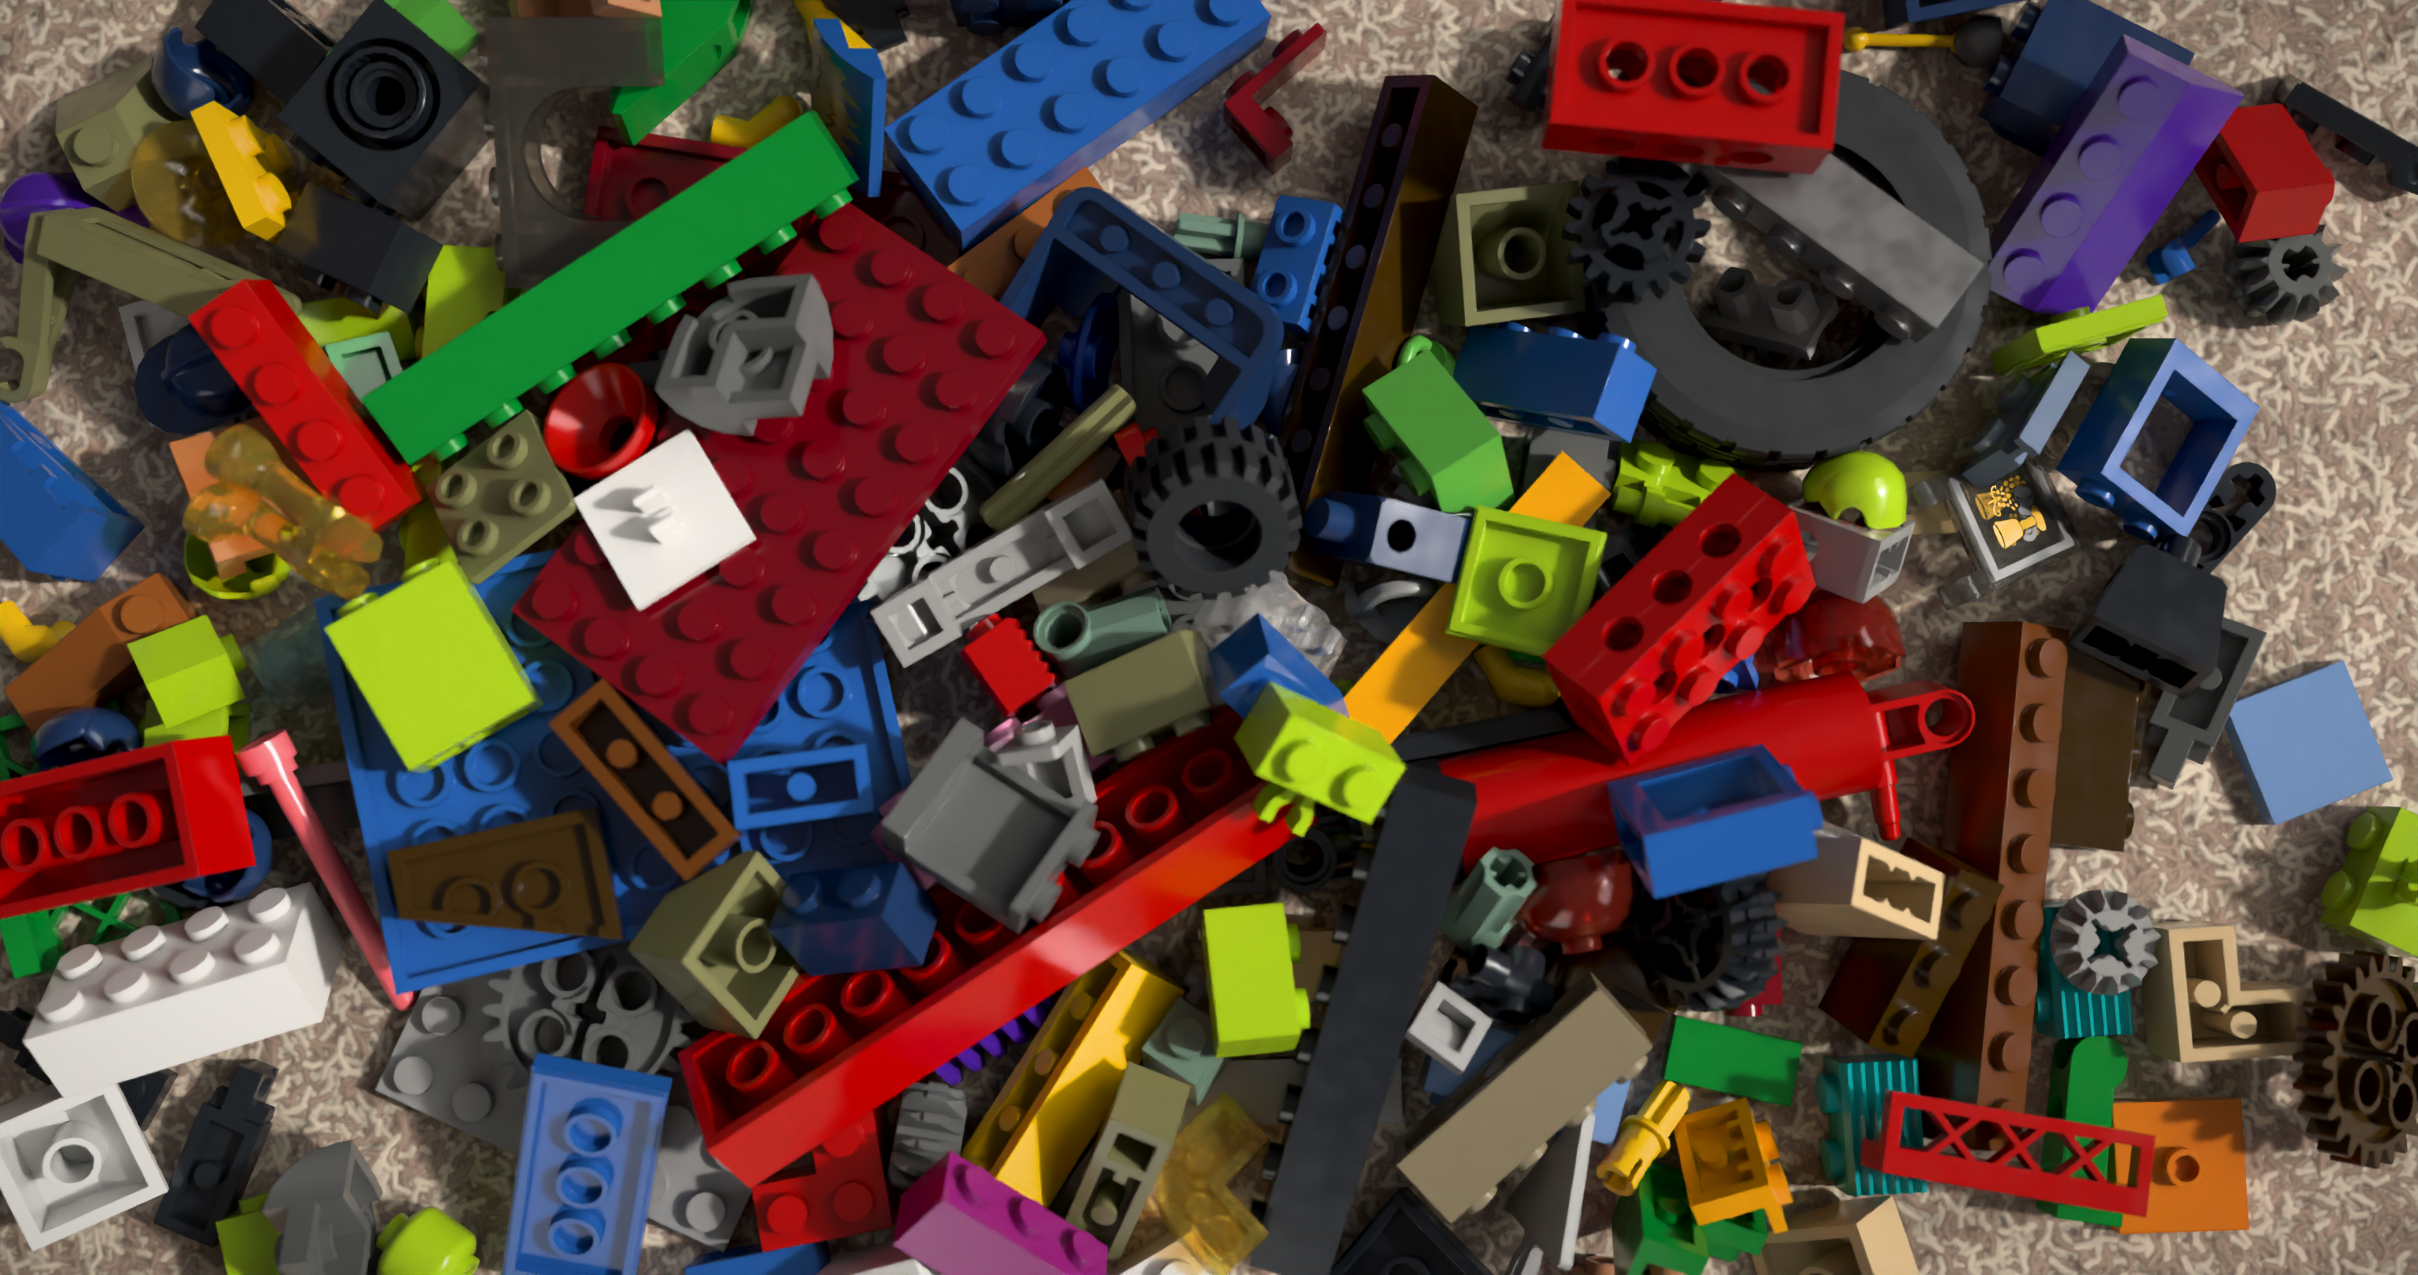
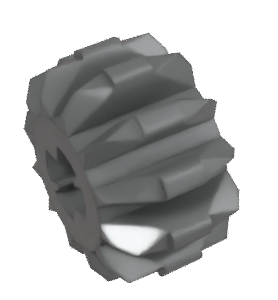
(2271, 289)
(926, 1129)

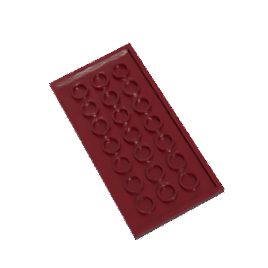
(823, 492)

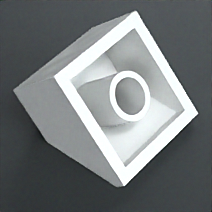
(73, 1161)

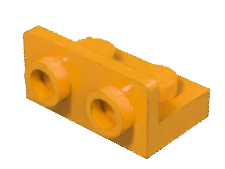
(1729, 1165)

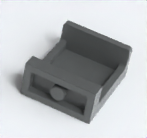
(989, 830)

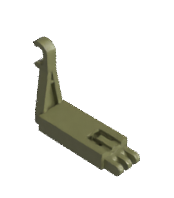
(116, 253)

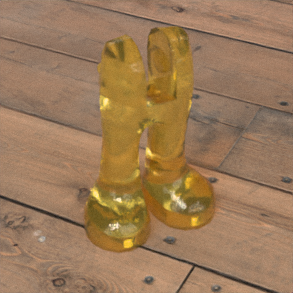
(234, 507)

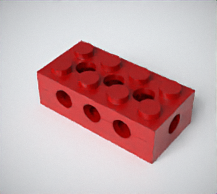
(1719, 47)
(1712, 580)

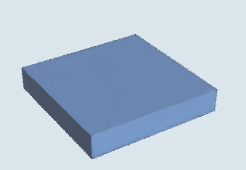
(2305, 743)

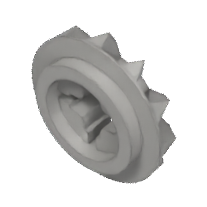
(2075, 938)

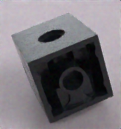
(390, 114)

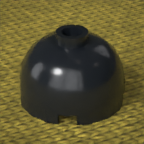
(1023, 420)

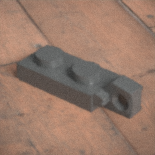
(2193, 724)

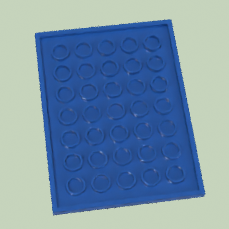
(532, 774)

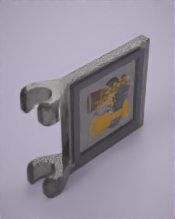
(2004, 528)

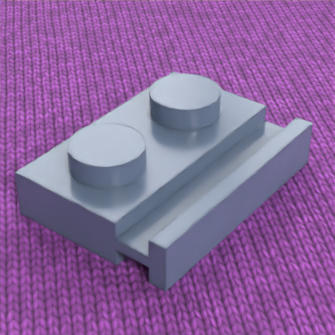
(2025, 420)

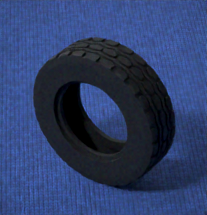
(1794, 418)

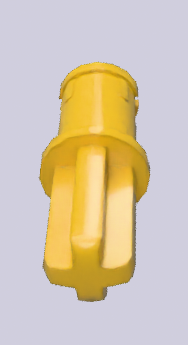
(1643, 1138)

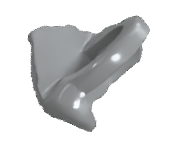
(1388, 606)

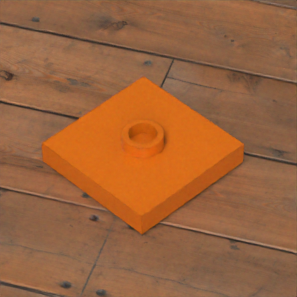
(2195, 1167)

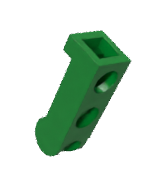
(2083, 1092)

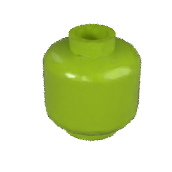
(426, 1245)

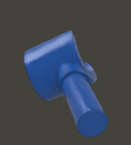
(2172, 258)

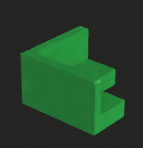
(1661, 1230)

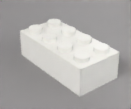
(186, 990)

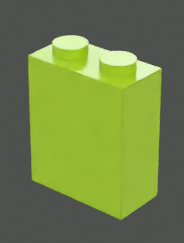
(433, 664)

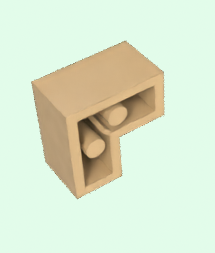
(2203, 1011)

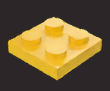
(251, 169)

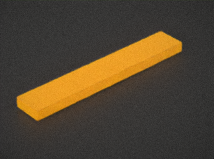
(1423, 653)

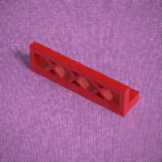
(2009, 1178)

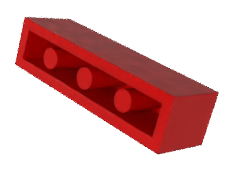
(308, 403)

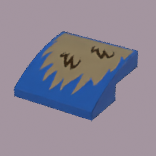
(850, 101)

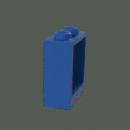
(2137, 380)
(1714, 820)

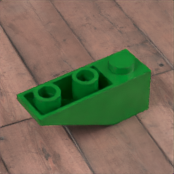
(697, 44)

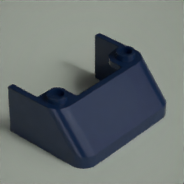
(1107, 246)

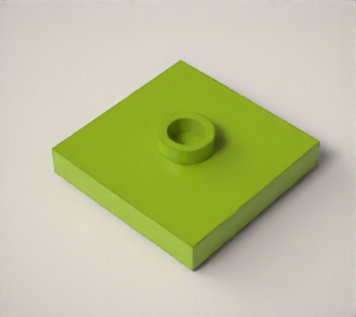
(2080, 333)
(1524, 580)

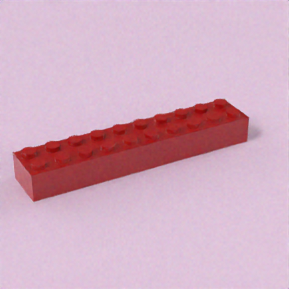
(855, 1039)

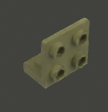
(501, 498)

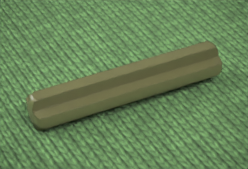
(1058, 458)

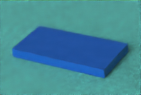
(584, 1169)

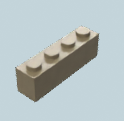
(1522, 1099)

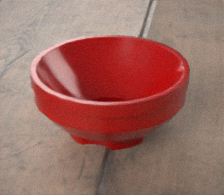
(589, 414)

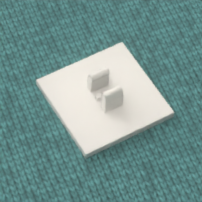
(664, 519)

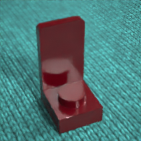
(1266, 130)

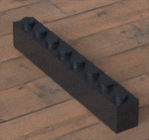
(1362, 1020)

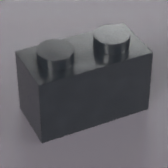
(358, 247)

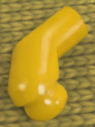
(746, 134)
(27, 640)
(1516, 684)

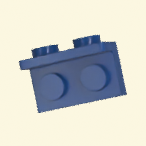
(1297, 259)

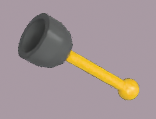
(1972, 42)

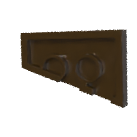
(517, 876)

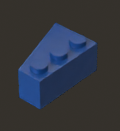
(53, 510)

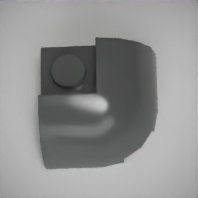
(750, 354)
(326, 1214)

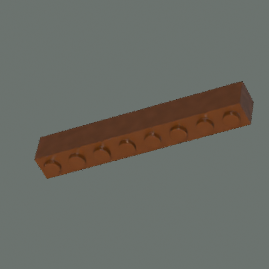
(2000, 824)

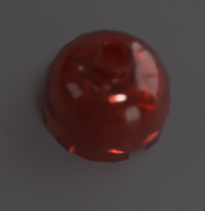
(1837, 638)
(1579, 900)

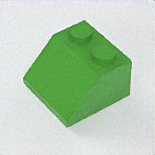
(1439, 437)

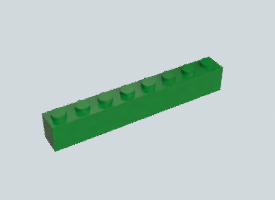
(612, 288)

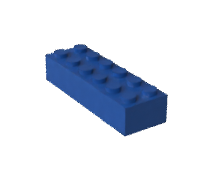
(1061, 103)

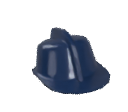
(186, 385)

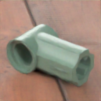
(1100, 630)
(1487, 901)

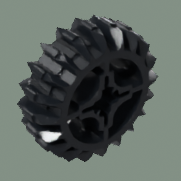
(1709, 942)

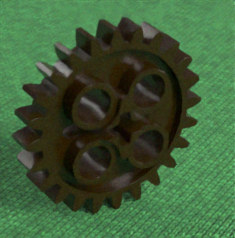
(2356, 1104)

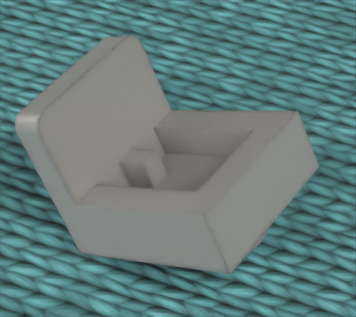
(1052, 758)

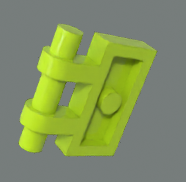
(1663, 483)

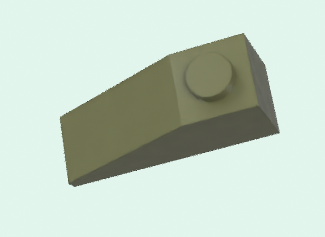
(1127, 1156)

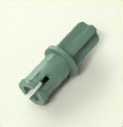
(1221, 235)

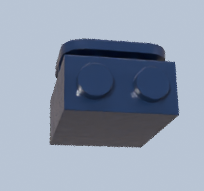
(2052, 65)

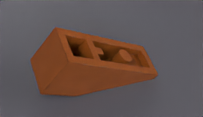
(93, 659)

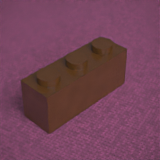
(646, 779)

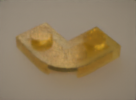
(1194, 1192)

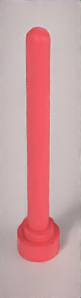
(273, 764)

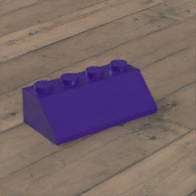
(2106, 179)

